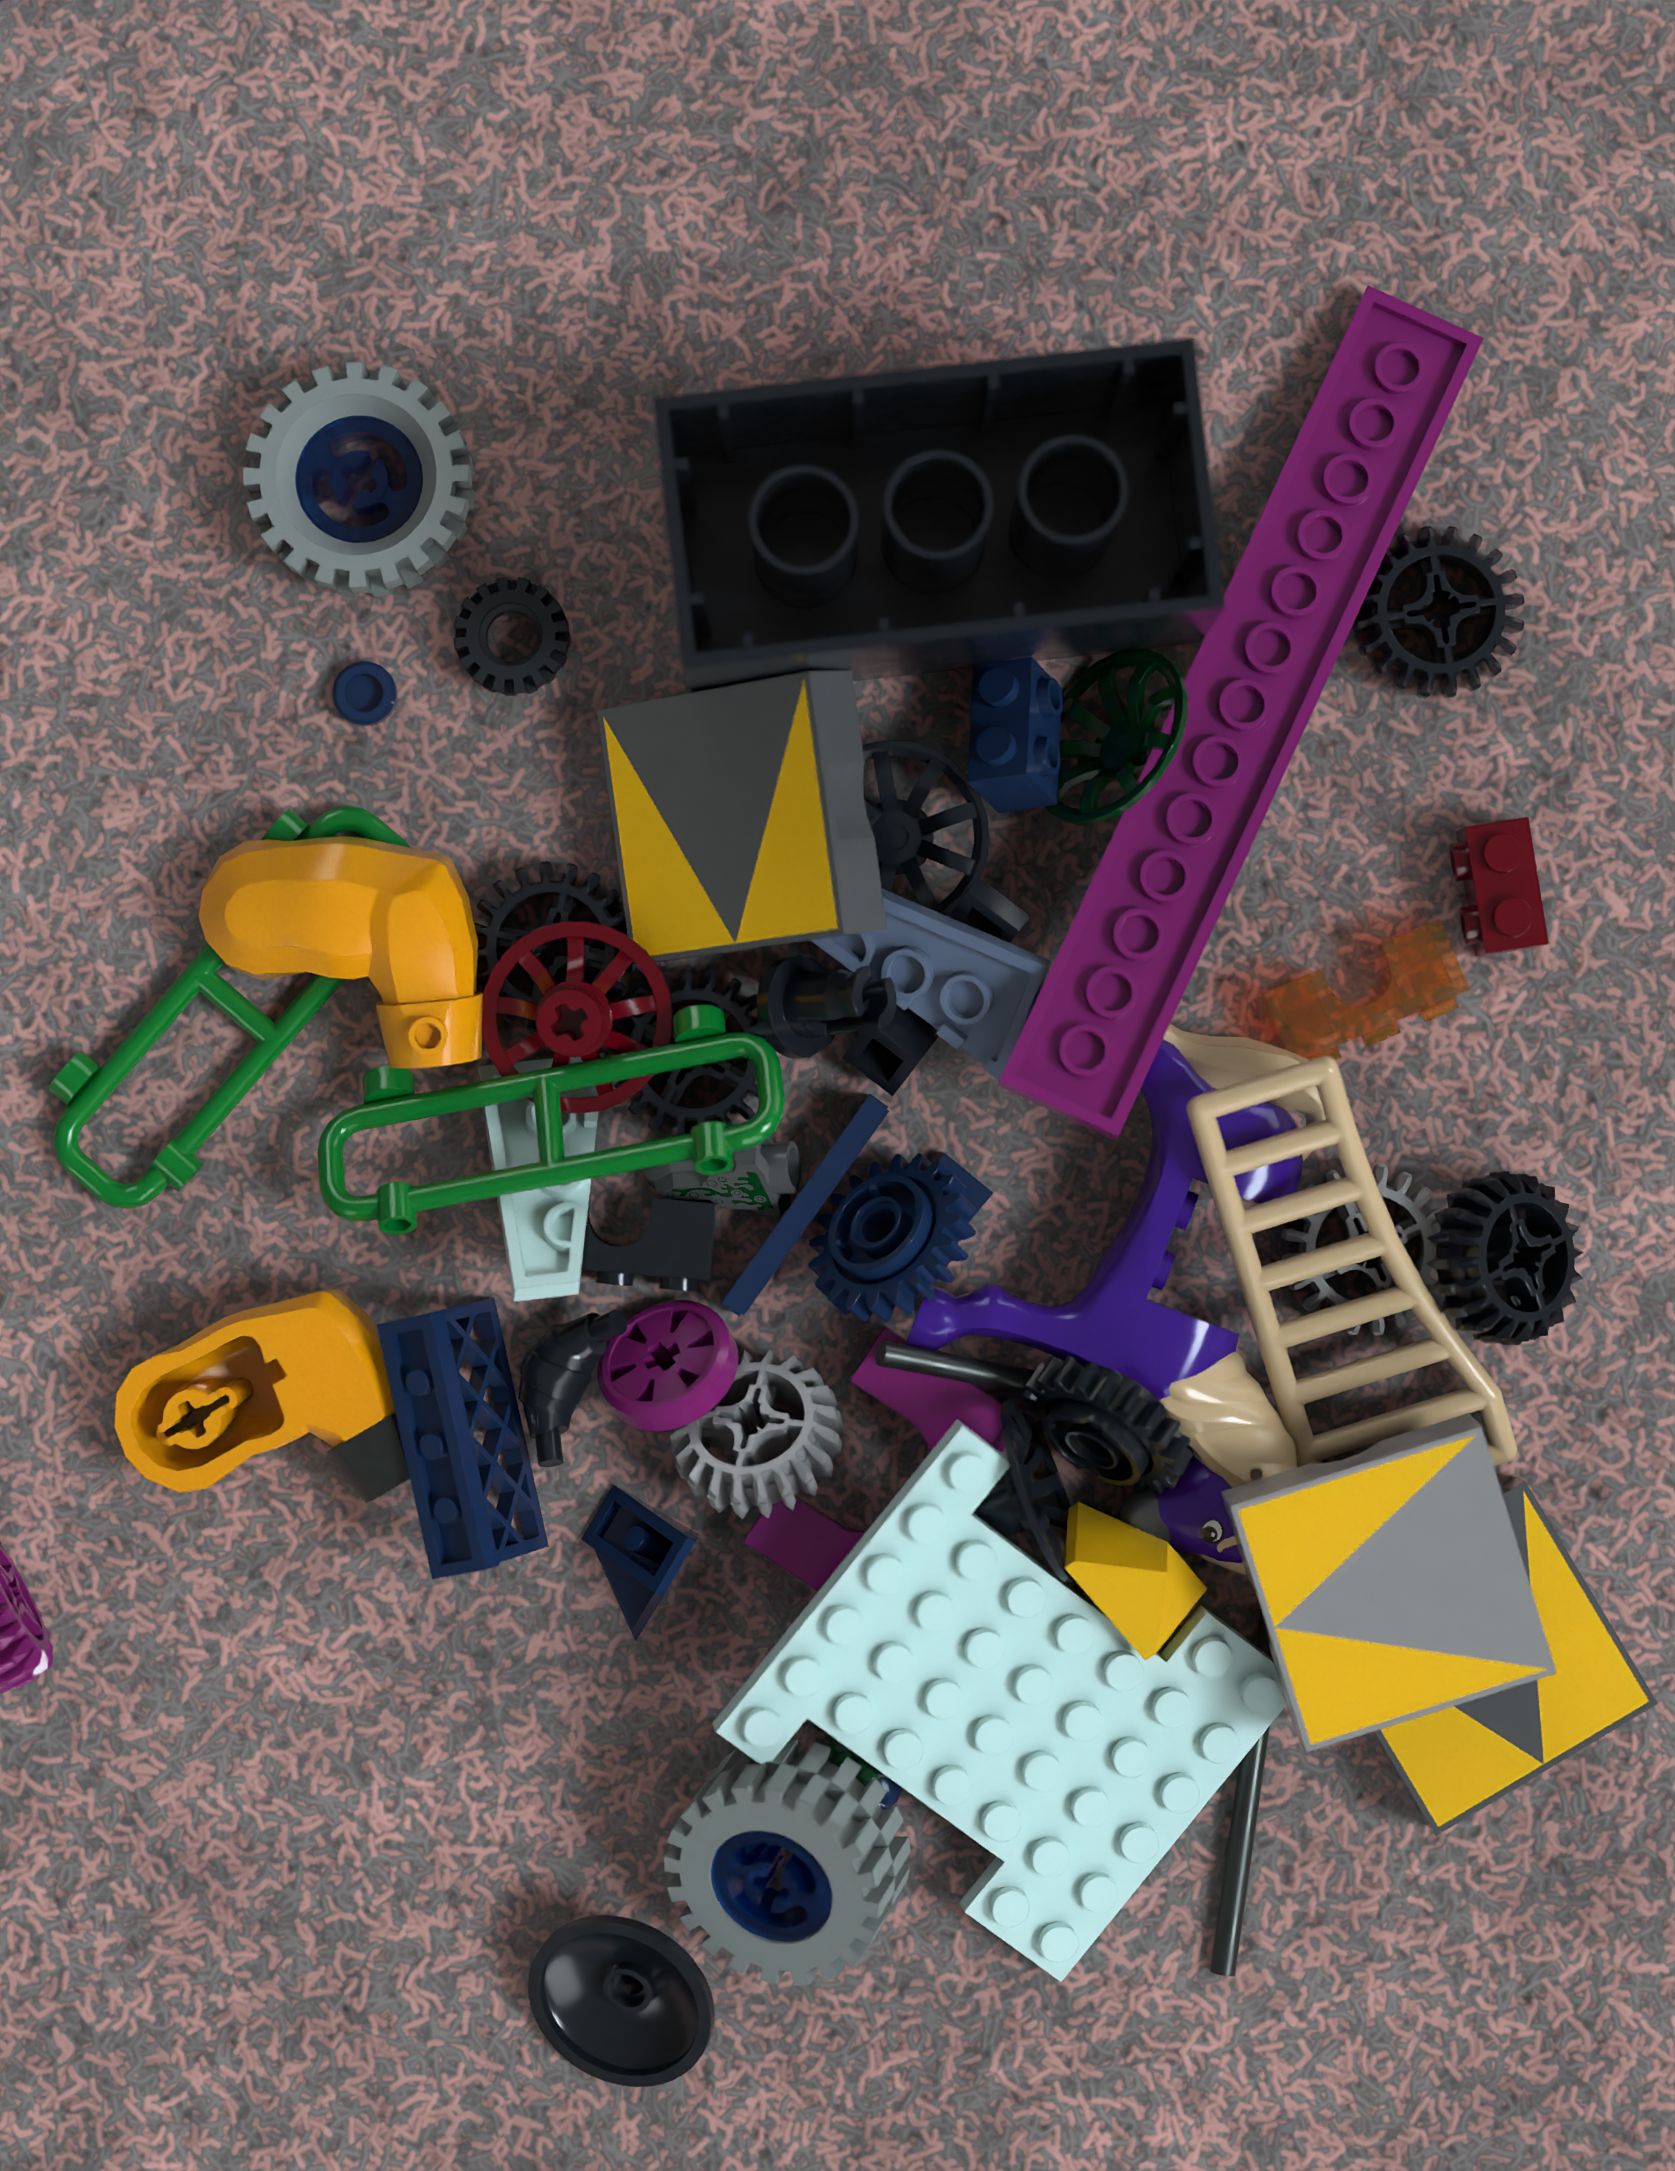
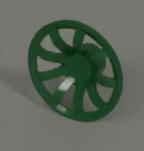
(1125, 740)

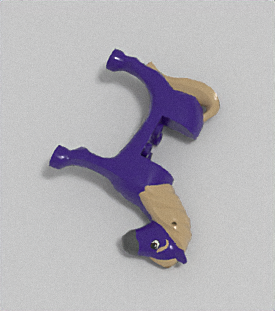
(1167, 1351)

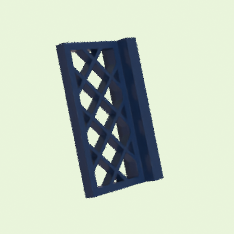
(437, 1427)

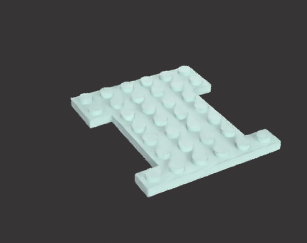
(1010, 1706)

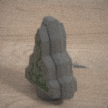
(756, 1182)

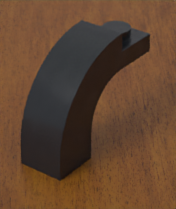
(895, 1050)

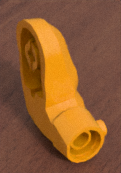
(354, 914)

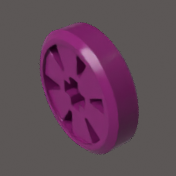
(672, 1398)

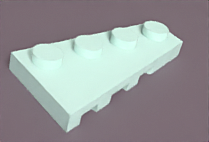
(547, 1224)

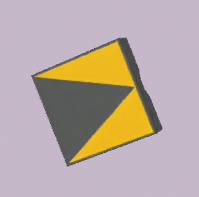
(742, 816)
(1493, 1744)

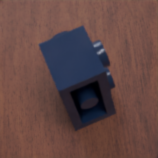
(1015, 735)

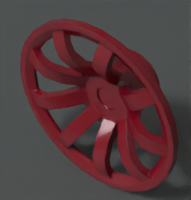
(574, 1014)

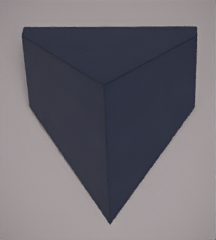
(637, 1552)

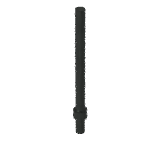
(1240, 1844)

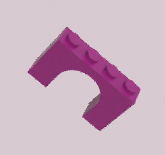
(813, 1543)

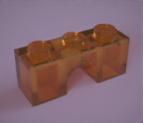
(1418, 976)

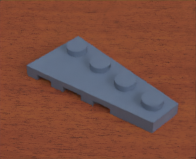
(950, 976)

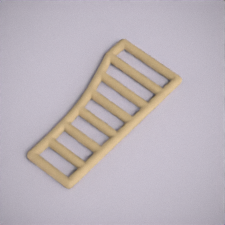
(1379, 1241)

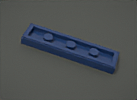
(805, 1206)

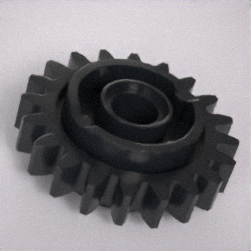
(1107, 1424)

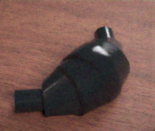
(557, 1375)

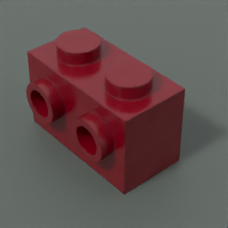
(1500, 887)

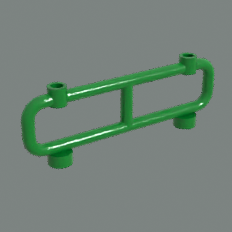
(87, 1085)
(392, 1100)

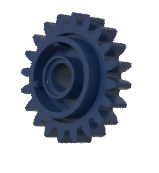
(892, 1238)

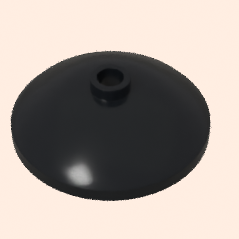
(605, 2018)

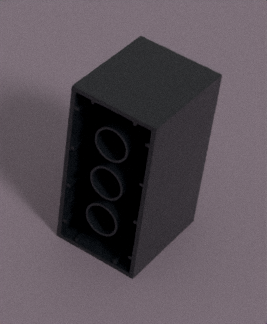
(941, 516)

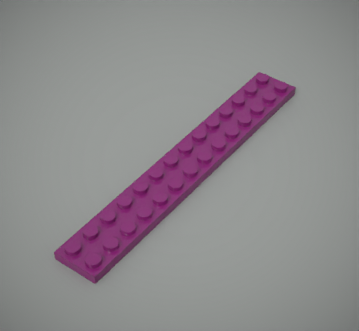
(1246, 713)

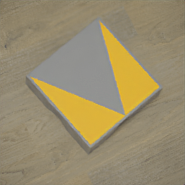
(1389, 1582)

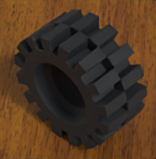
(512, 597)

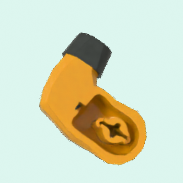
(261, 1385)

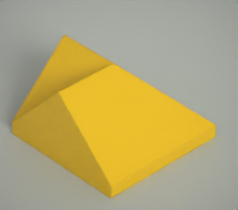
(1130, 1577)

